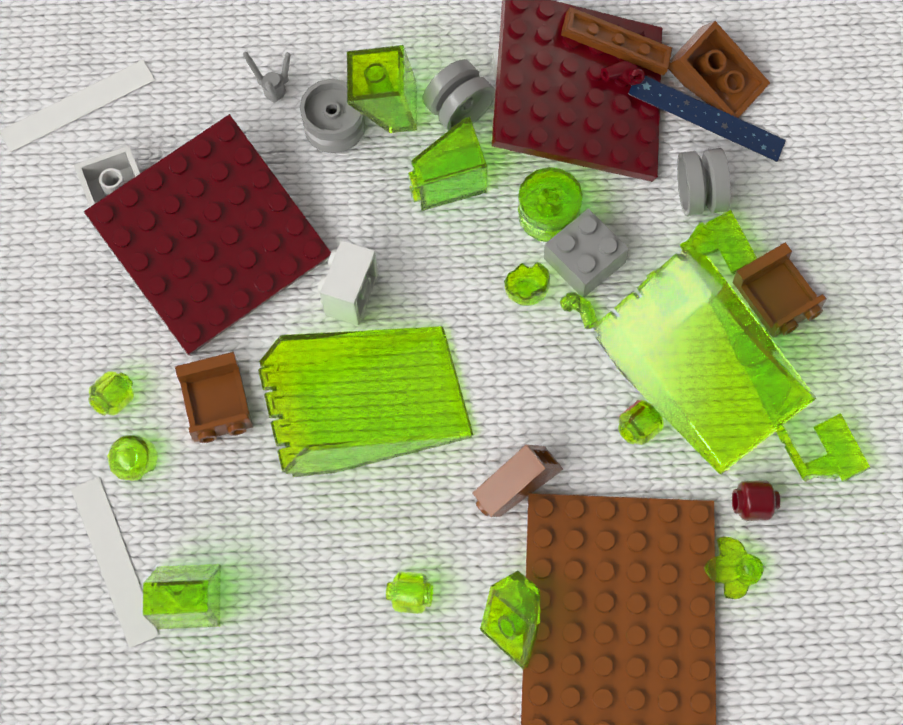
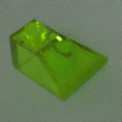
(513, 617)

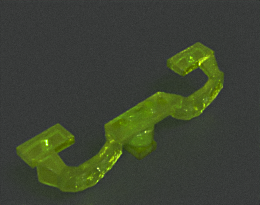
(843, 454)

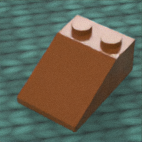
(718, 70)

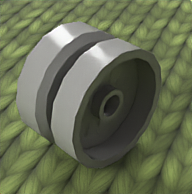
(458, 94)
(328, 118)
(703, 182)

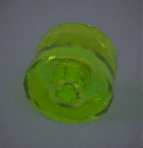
(548, 202)

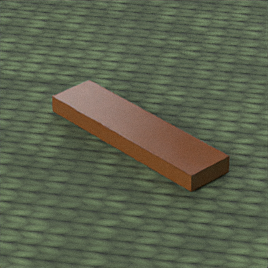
(616, 41)

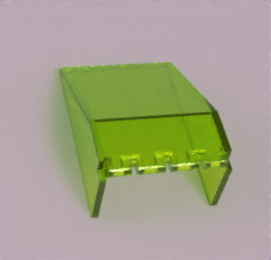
(703, 360)
(361, 397)

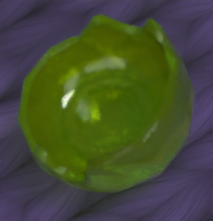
(527, 284)
(132, 457)

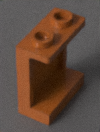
(778, 291)
(214, 397)

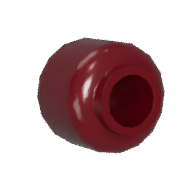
(755, 500)

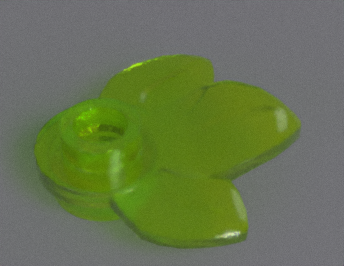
(730, 568)

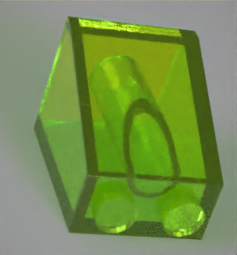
(383, 87)
(449, 168)
(183, 596)

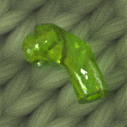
(582, 305)

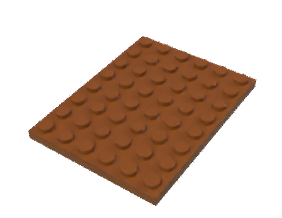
(621, 611)

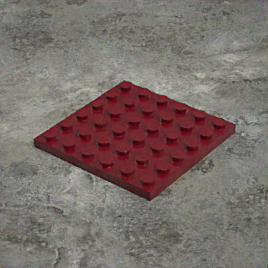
(559, 105)
(208, 234)

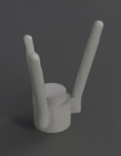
(272, 82)

